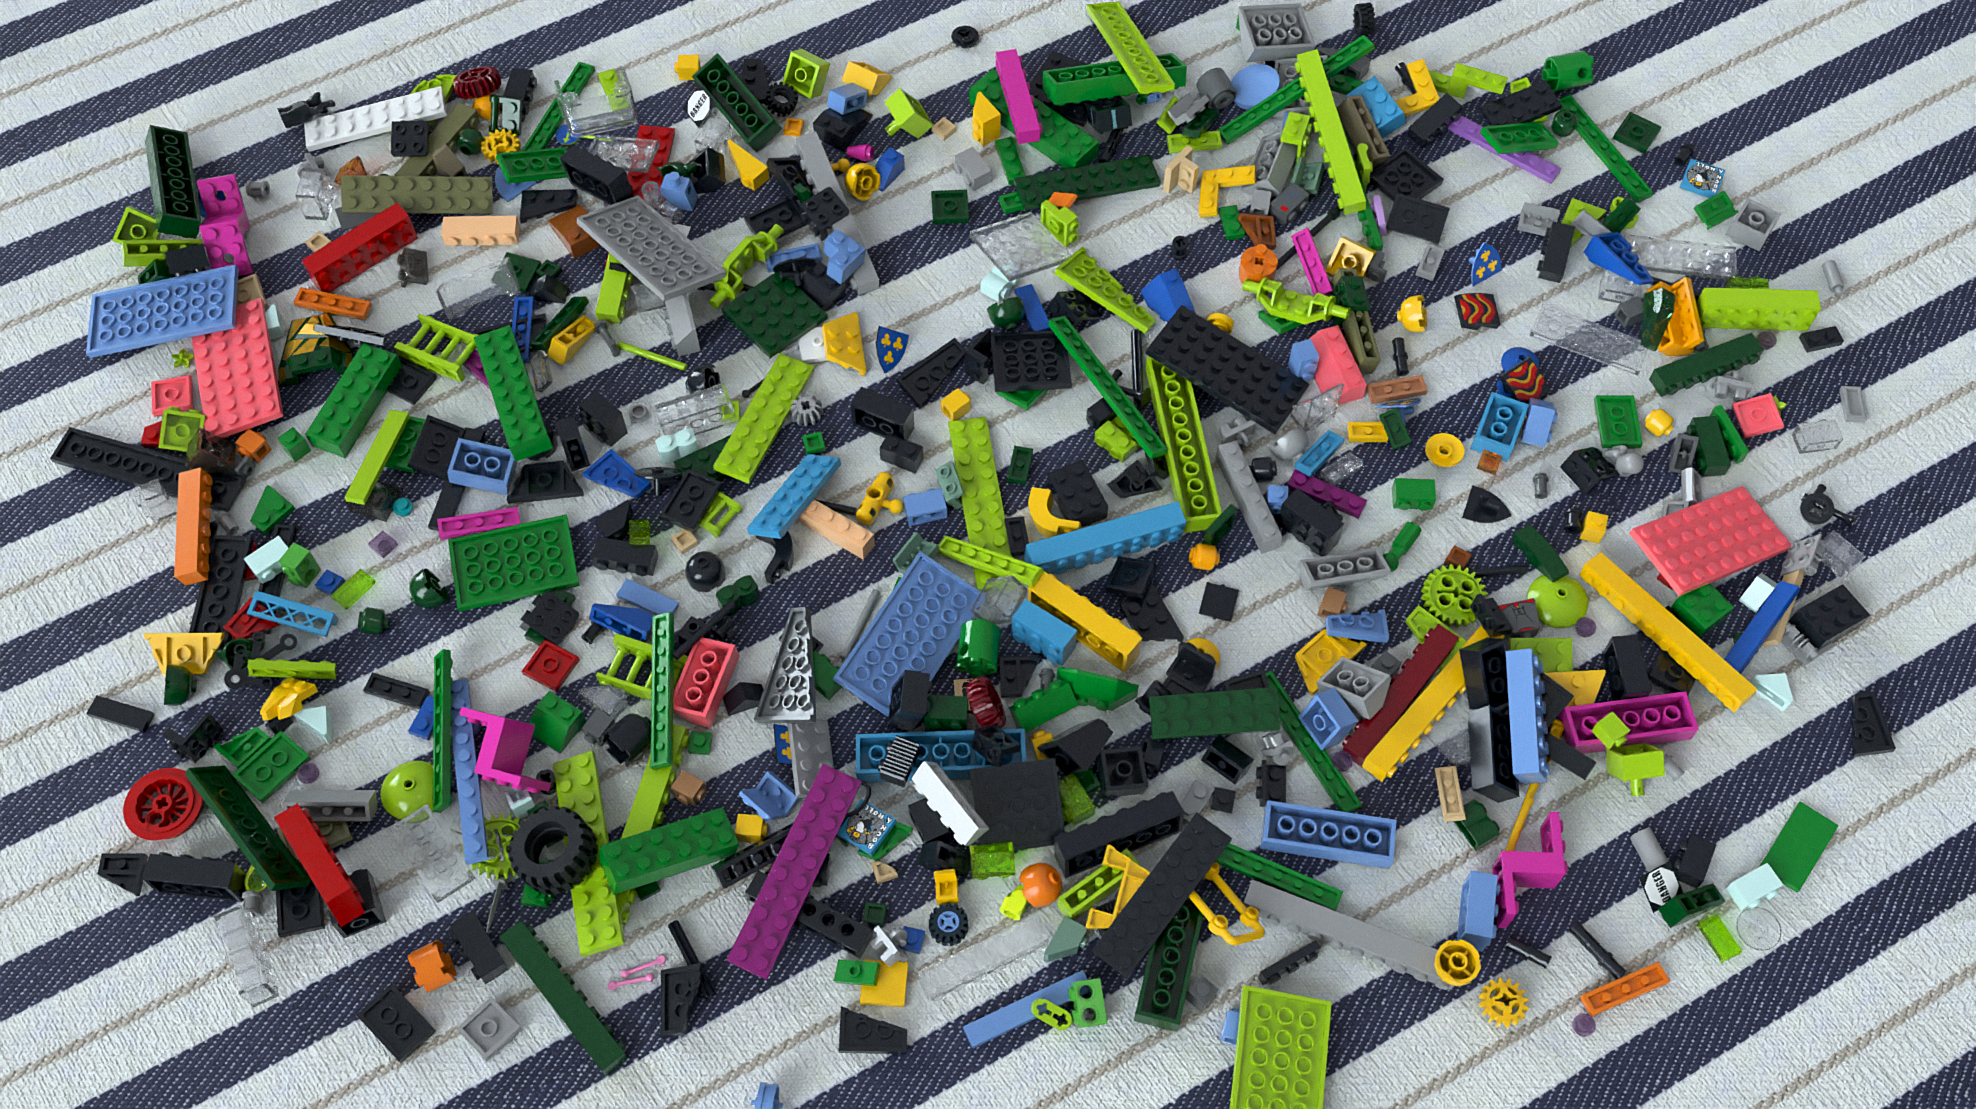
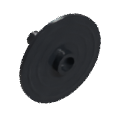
(793, 267)
(661, 476)

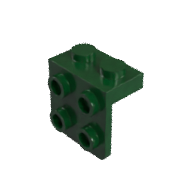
(1350, 293)

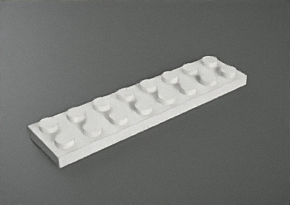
(373, 118)

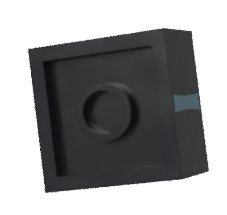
(1109, 114)

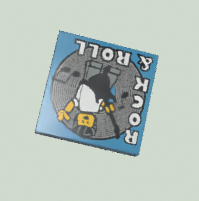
(1702, 178)
(867, 828)

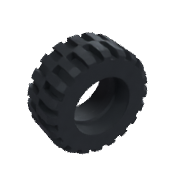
(540, 830)

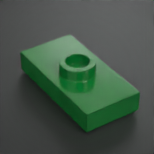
(857, 972)

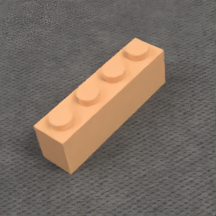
(480, 230)
(837, 529)

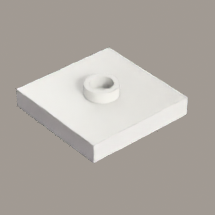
(812, 346)

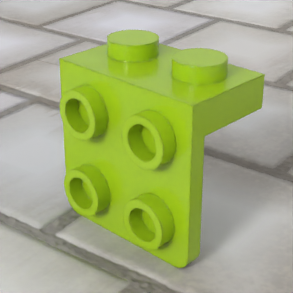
(1296, 132)

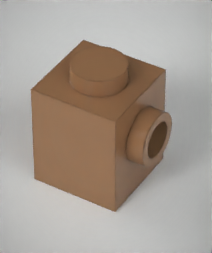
(1332, 603)
(688, 789)

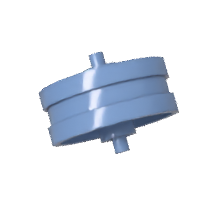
(767, 1097)

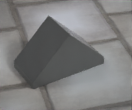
(1682, 452)

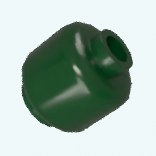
(1563, 123)
(470, 142)
(372, 621)

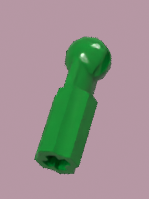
(1402, 544)

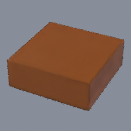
(1457, 557)

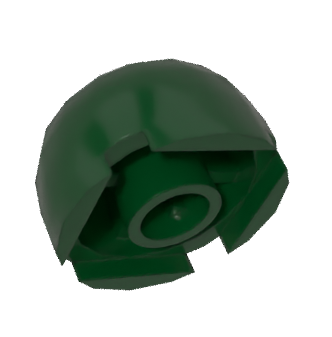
(1007, 314)
(426, 590)
(178, 685)

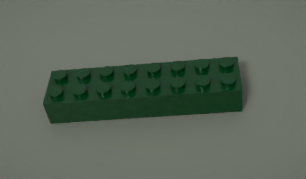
(172, 182)

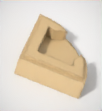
(883, 872)

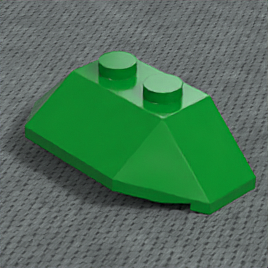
(1098, 690)

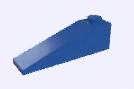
(1615, 255)
(1167, 294)

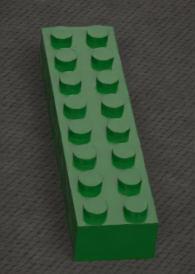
(1101, 80)
(1059, 137)
(513, 393)

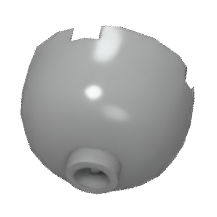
(1291, 445)

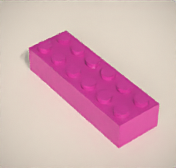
(1649, 718)

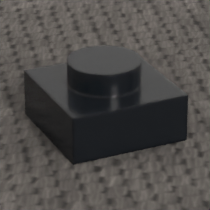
(1223, 800)

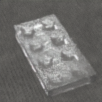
(624, 152)

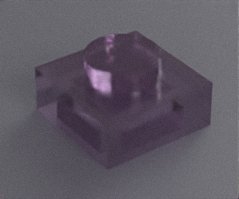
(383, 544)

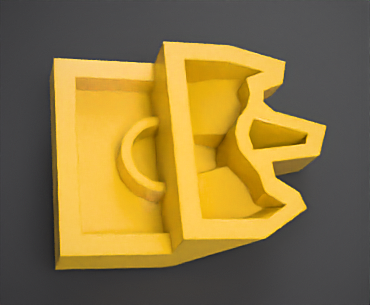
(287, 699)

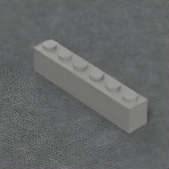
(1248, 497)

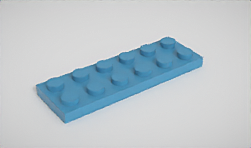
(794, 496)

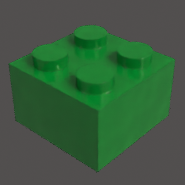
(1702, 609)

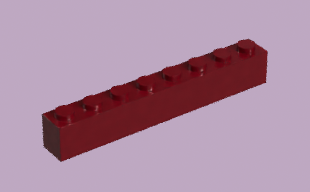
(1402, 692)

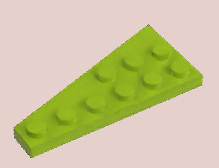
(1103, 288)

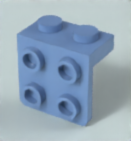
(771, 797)

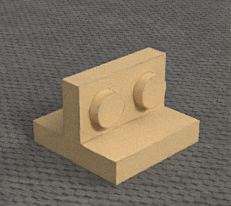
(1181, 172)

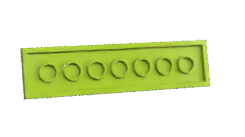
(763, 418)

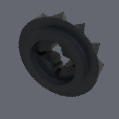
(963, 31)
(1808, 504)

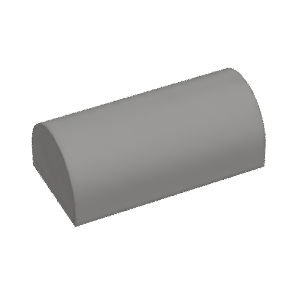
(1691, 486)
(1648, 849)

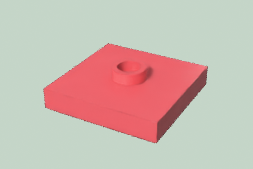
(172, 393)
(1757, 415)

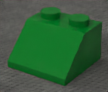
(556, 722)

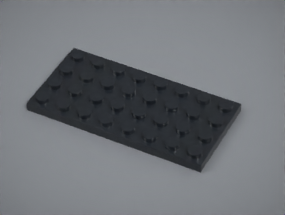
(1227, 369)

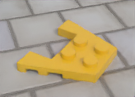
(1130, 883)

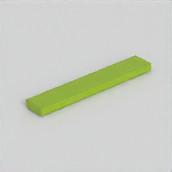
(377, 457)
(989, 560)

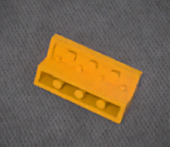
(1684, 327)

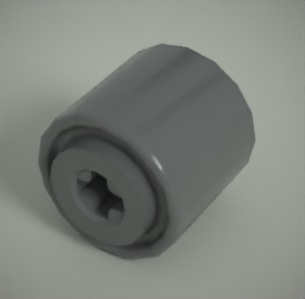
(1217, 88)

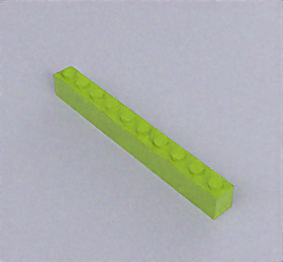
(1331, 132)
(649, 804)

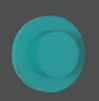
(402, 507)

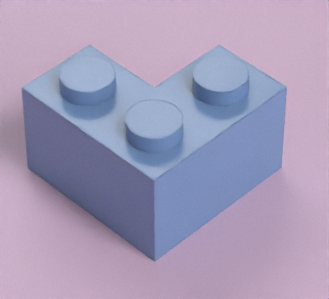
(844, 255)
(1538, 422)

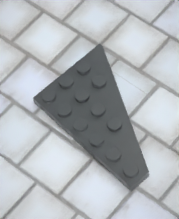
(791, 683)

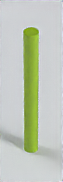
(652, 356)

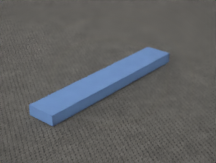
(1020, 1011)

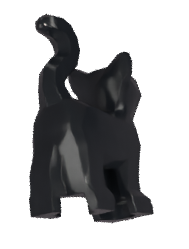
(303, 111)

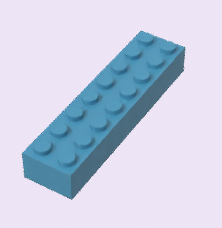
(1107, 539)
(947, 748)

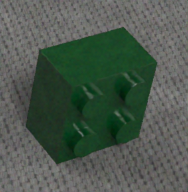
(947, 713)

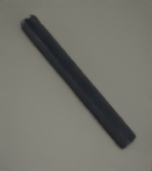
(1137, 365)

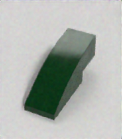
(1540, 553)

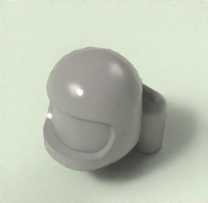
(1625, 462)

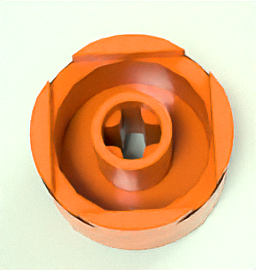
(1257, 263)
(432, 966)

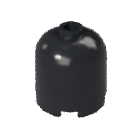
(628, 738)

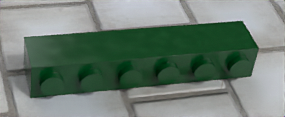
(1706, 365)

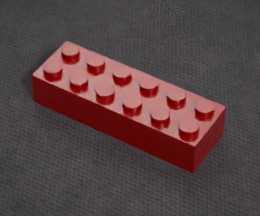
(360, 249)
(321, 864)

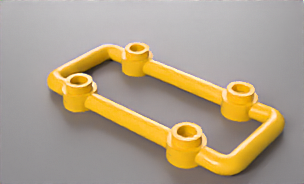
(1219, 923)

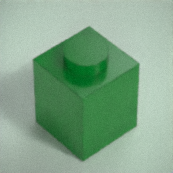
(294, 444)

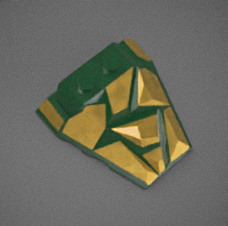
(311, 350)

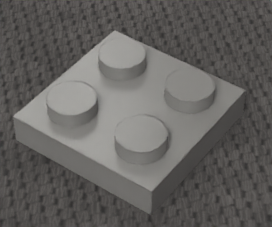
(489, 1029)

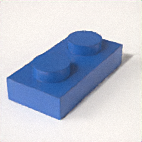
(423, 722)

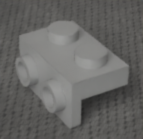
(1186, 108)
(1537, 218)

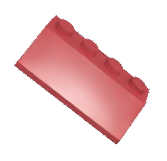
(1337, 365)
(704, 681)

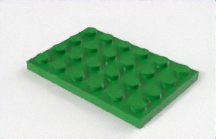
(513, 562)

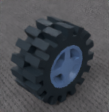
(948, 917)

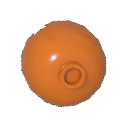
(1041, 884)

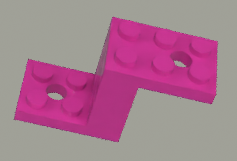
(224, 223)
(504, 751)
(1530, 868)

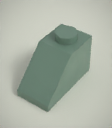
(1066, 940)

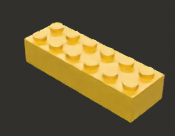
(1094, 626)

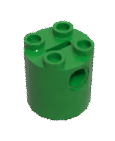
(1568, 70)
(978, 647)

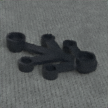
(255, 652)

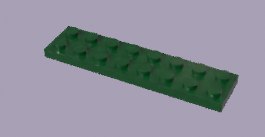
(1088, 181)
(248, 827)

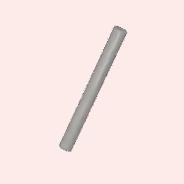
(860, 624)

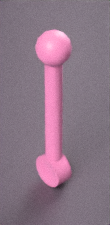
(660, 960)
(612, 985)

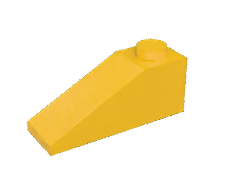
(750, 170)
(570, 340)

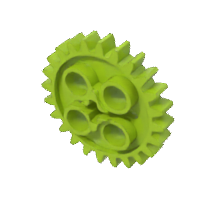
(1456, 580)
(495, 866)

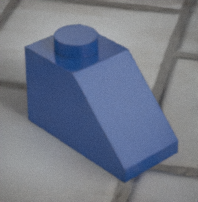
(889, 167)

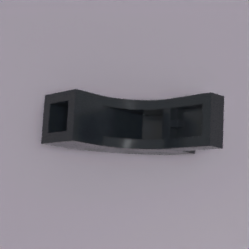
(782, 559)

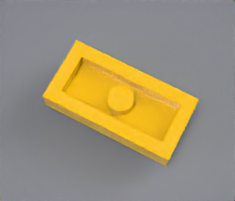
(1366, 432)

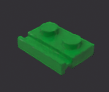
(1715, 210)

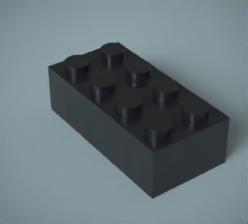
(596, 176)
(1491, 755)
(195, 877)

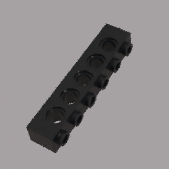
(750, 858)
(853, 944)

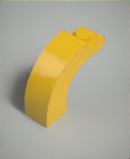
(1040, 506)

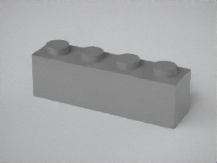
(334, 804)

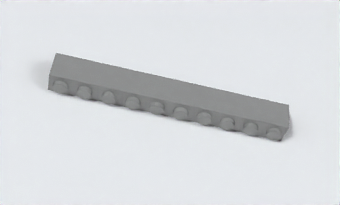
(820, 177)
(1344, 932)

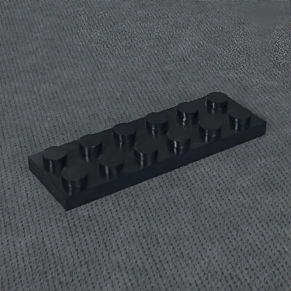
(221, 593)

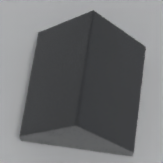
(276, 725)

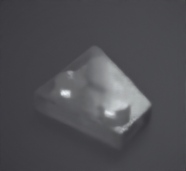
(1452, 742)

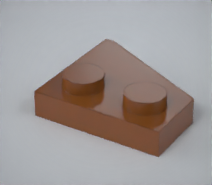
(1259, 229)

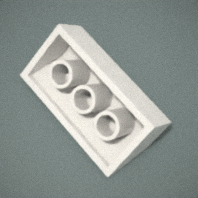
(949, 803)

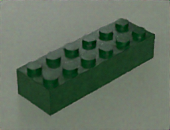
(737, 103)
(1214, 713)
(1169, 970)

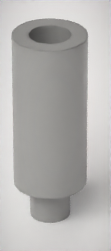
(1833, 277)

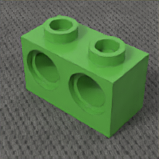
(299, 565)
(1094, 1002)

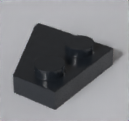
(1016, 674)
(123, 870)

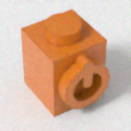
(252, 445)

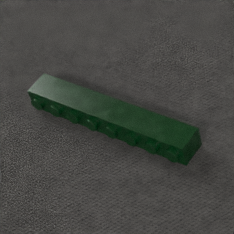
(563, 997)

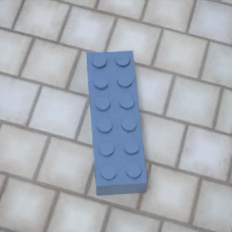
(1526, 716)
(1328, 834)

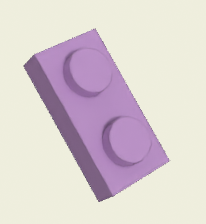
(1377, 209)

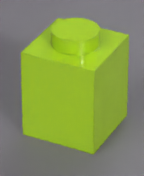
(1611, 731)

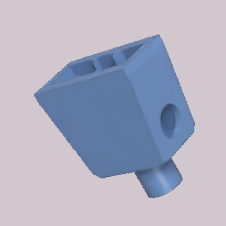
(679, 191)

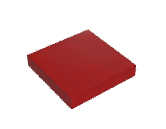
(550, 665)

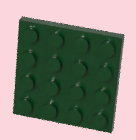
(774, 314)

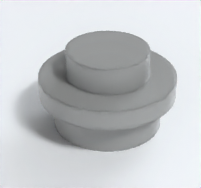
(639, 413)

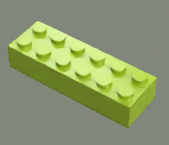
(1758, 308)

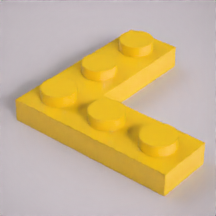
(1425, 91)
(1226, 177)

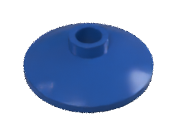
(1513, 356)

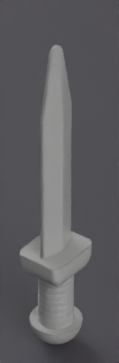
(499, 884)

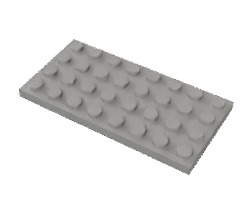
(651, 248)

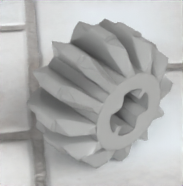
(806, 410)

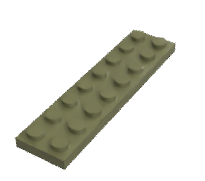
(417, 194)

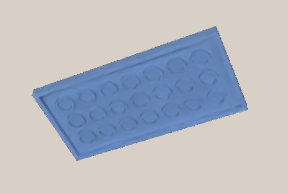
(162, 311)
(909, 632)

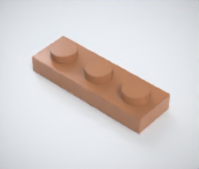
(1396, 389)

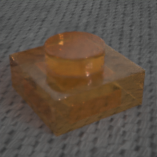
(1489, 462)

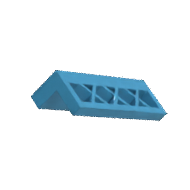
(292, 608)

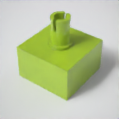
(806, 73)
(907, 114)
(136, 226)
(1634, 764)

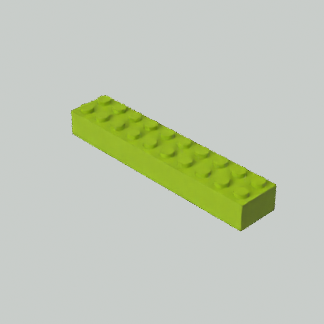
(1187, 451)

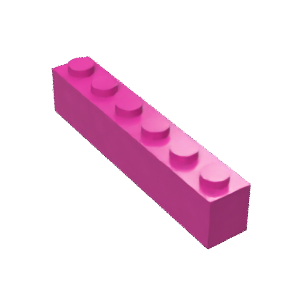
(1017, 96)

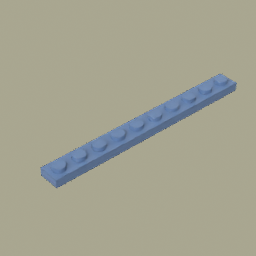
(467, 781)

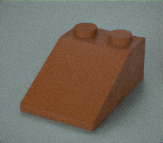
(571, 234)

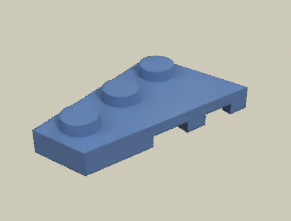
(1361, 627)

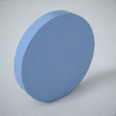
(1255, 84)

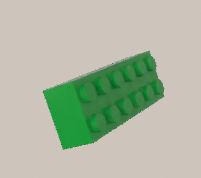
(353, 400)
(667, 850)

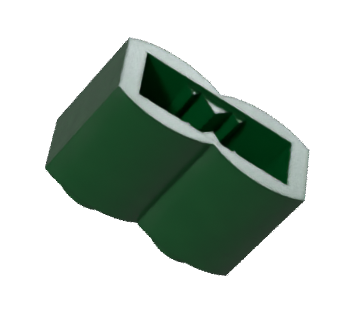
(742, 593)
(1478, 827)

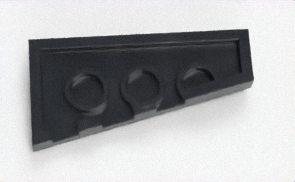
(929, 373)

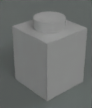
(1260, 202)

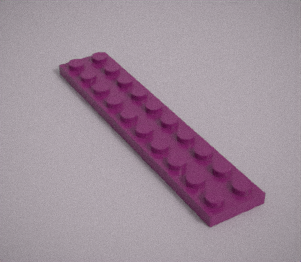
(794, 872)

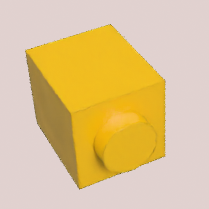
(687, 66)
(956, 405)
(1593, 527)
(750, 828)

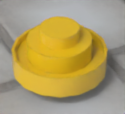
(1221, 321)

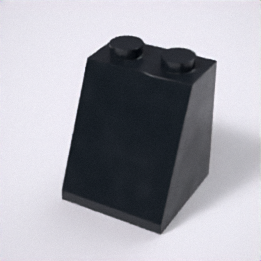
(1077, 746)
(372, 906)

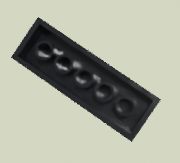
(1127, 828)

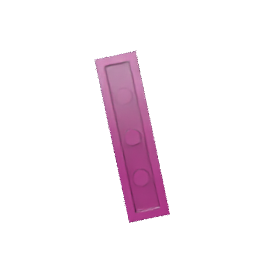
(1312, 262)
(478, 522)

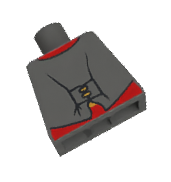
(1522, 617)

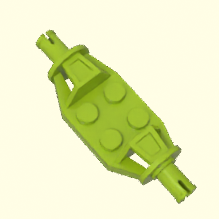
(743, 259)
(1294, 305)

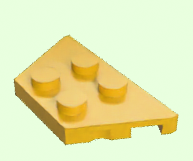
(844, 342)
(189, 650)
(1322, 654)
(1581, 684)

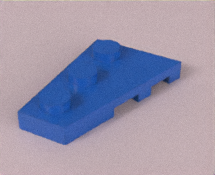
(617, 474)

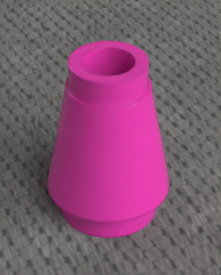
(861, 152)

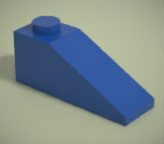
(623, 620)

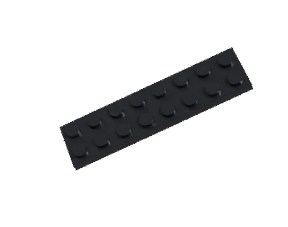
(1161, 895)

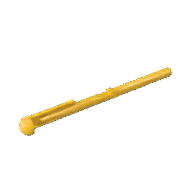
(1556, 730)

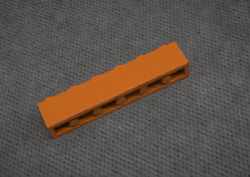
(193, 526)

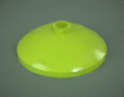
(1555, 609)
(403, 800)

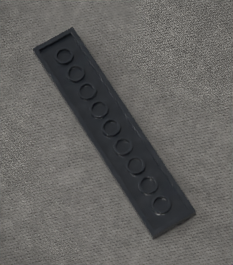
(137, 465)

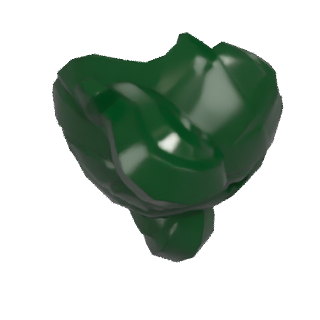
(683, 169)
(227, 653)

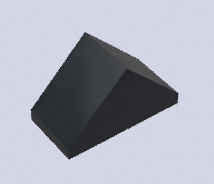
(549, 290)
(742, 697)

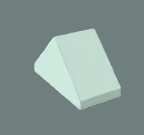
(274, 322)
(1758, 592)
(1774, 689)
(318, 721)
(519, 802)

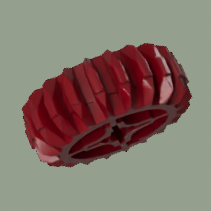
(477, 82)
(985, 702)

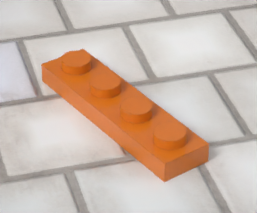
(332, 303)
(1624, 989)

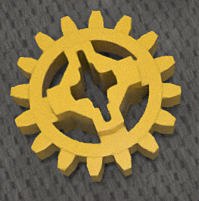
(499, 143)
(1497, 1009)

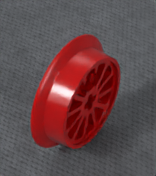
(163, 806)

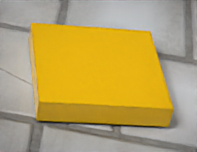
(890, 986)

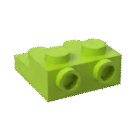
(1060, 223)
(179, 428)
(1116, 439)

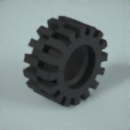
(1364, 19)
(785, 91)

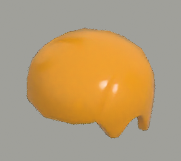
(483, 107)

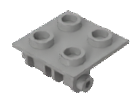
(1804, 555)
(1801, 647)

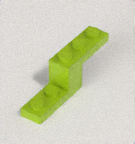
(1467, 75)

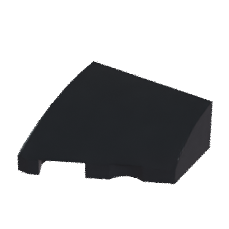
(1133, 481)

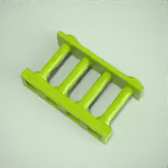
(438, 364)
(642, 652)

